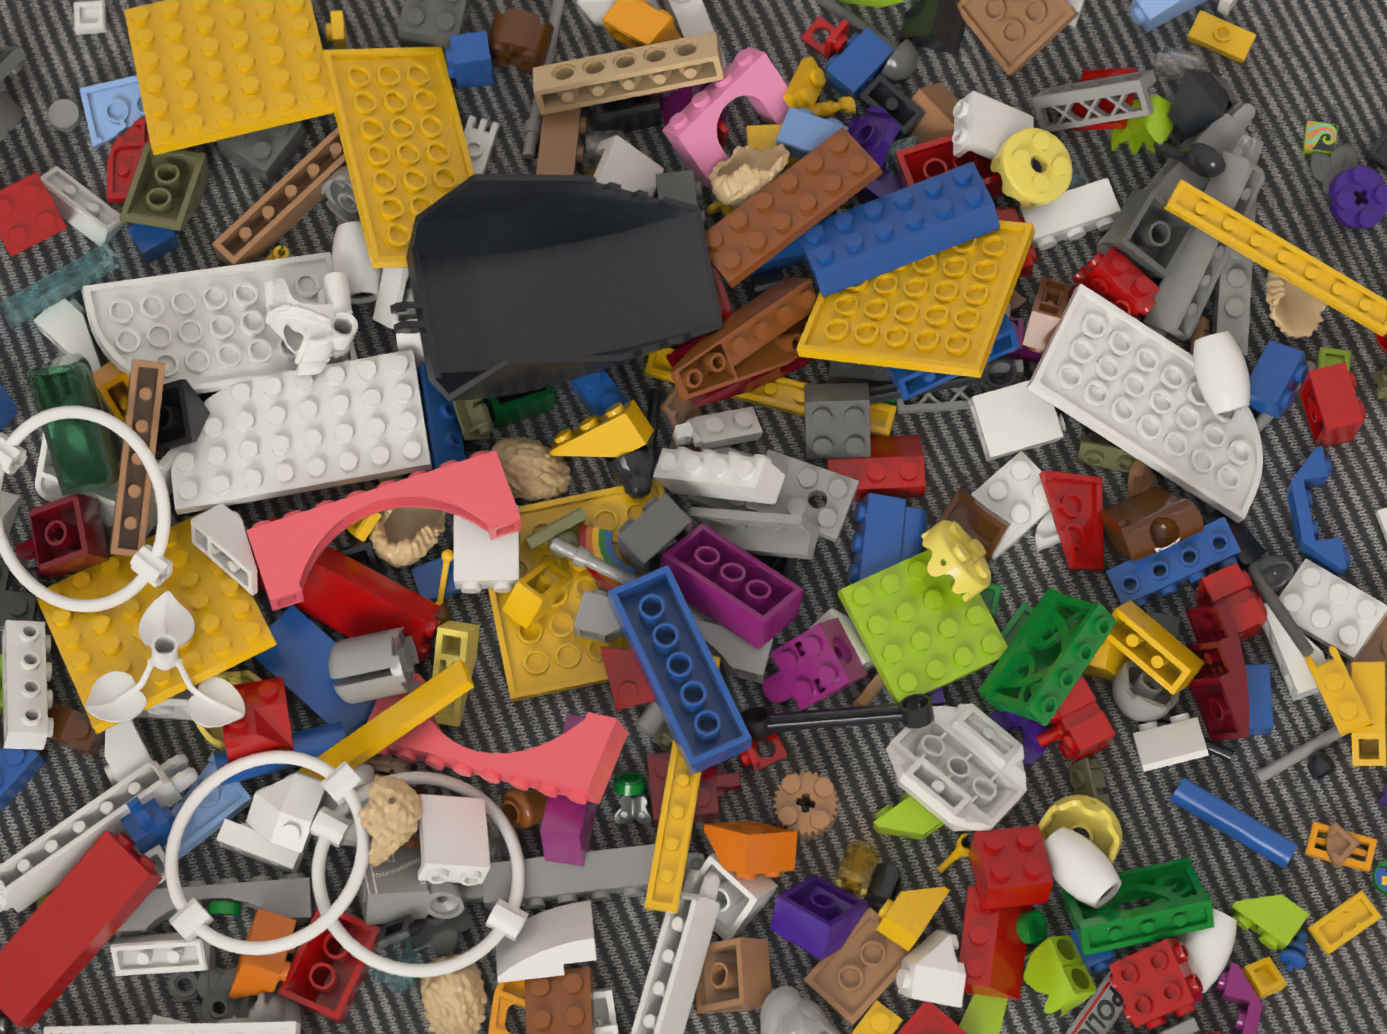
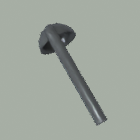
(903, 59)
(1268, 577)

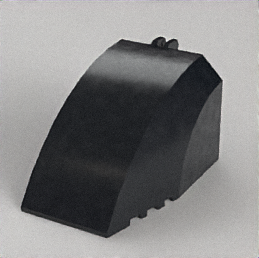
(552, 281)

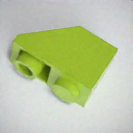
(906, 820)
(1271, 917)

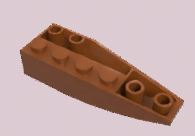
(752, 341)

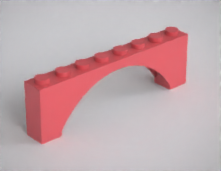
(468, 488)
(569, 765)

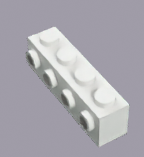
(719, 475)
(25, 685)

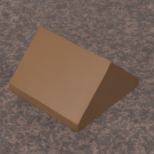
(938, 109)

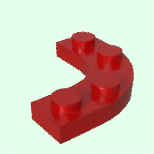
(125, 159)

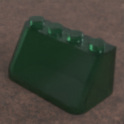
(78, 447)

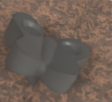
(633, 807)

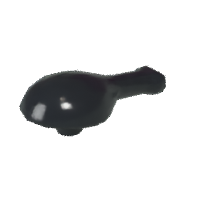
(1198, 157)

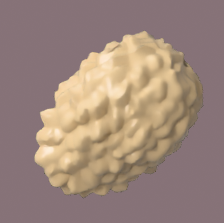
(747, 173)
(1292, 308)
(531, 469)
(406, 534)
(390, 816)
(454, 1000)

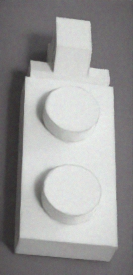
(719, 429)

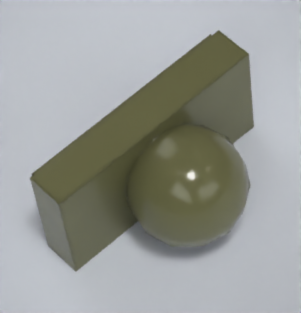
(559, 529)

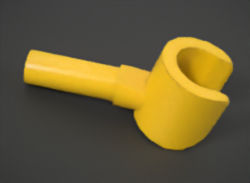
(955, 854)

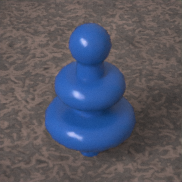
(1295, 952)

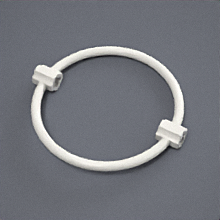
(147, 562)
(505, 918)
(194, 919)

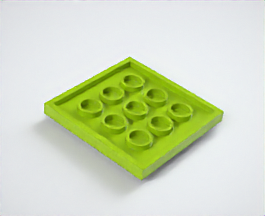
(920, 628)

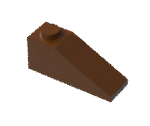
(75, 731)

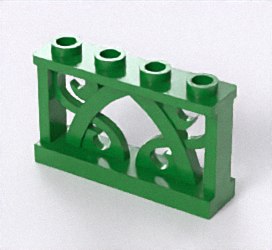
(1043, 629)
(1168, 916)

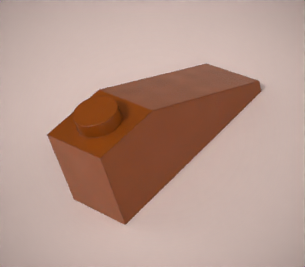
(1046, 313)

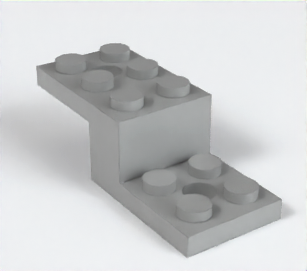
(799, 484)

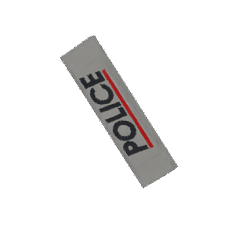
(1100, 1010)

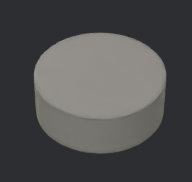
(64, 115)

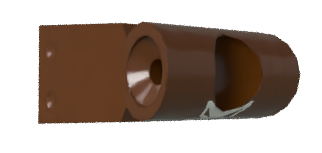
(1150, 523)

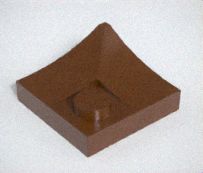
(976, 521)

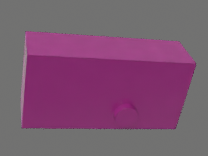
(732, 586)
(567, 824)

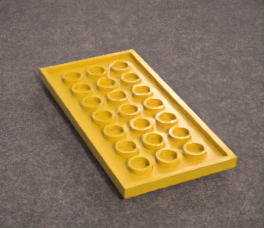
(397, 139)

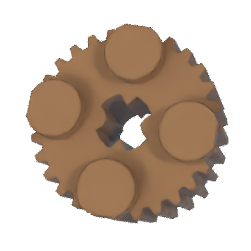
(810, 788)

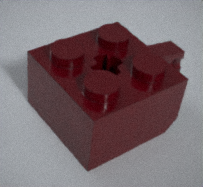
(65, 536)
(711, 788)

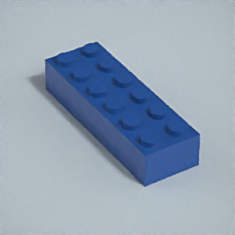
(899, 229)
(679, 670)

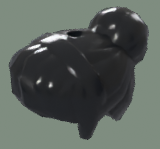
(634, 471)

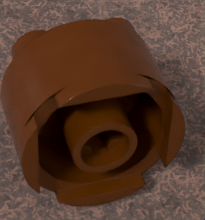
(519, 40)

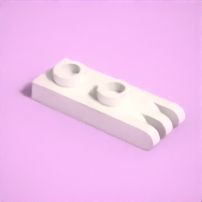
(480, 142)

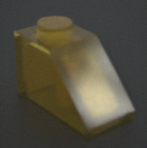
(857, 867)

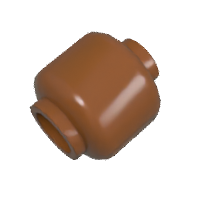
(524, 807)

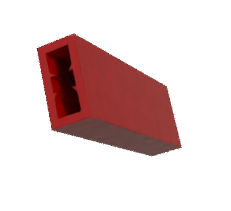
(364, 601)
(73, 926)

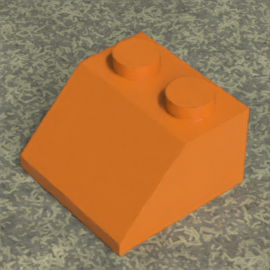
(753, 847)
(263, 972)

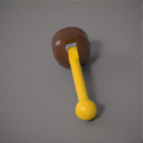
(444, 613)

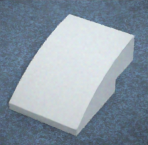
(548, 943)

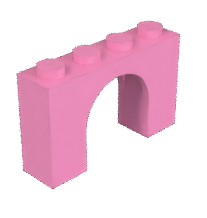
(695, 127)

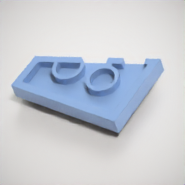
(111, 108)
(220, 804)

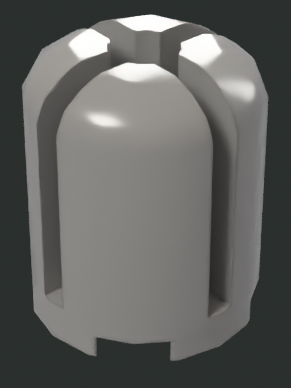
(373, 666)

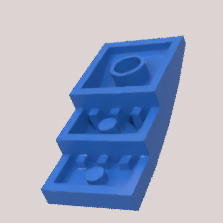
(303, 663)

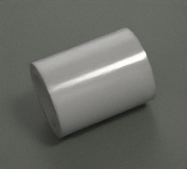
(650, 720)

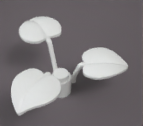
(164, 629)

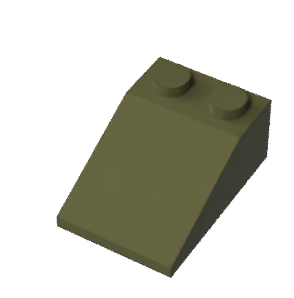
(166, 188)

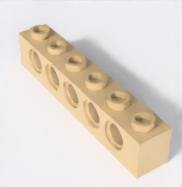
(628, 73)

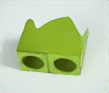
(1146, 128)
(1060, 973)

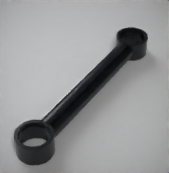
(887, 391)
(913, 711)

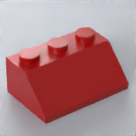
(937, 157)
(891, 471)
(991, 949)
(327, 975)

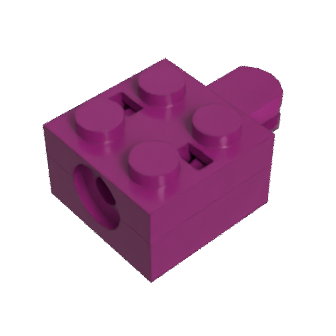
(814, 666)

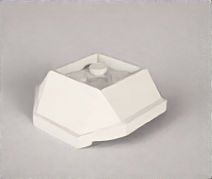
(960, 767)

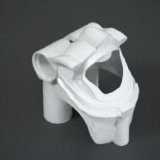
(317, 332)

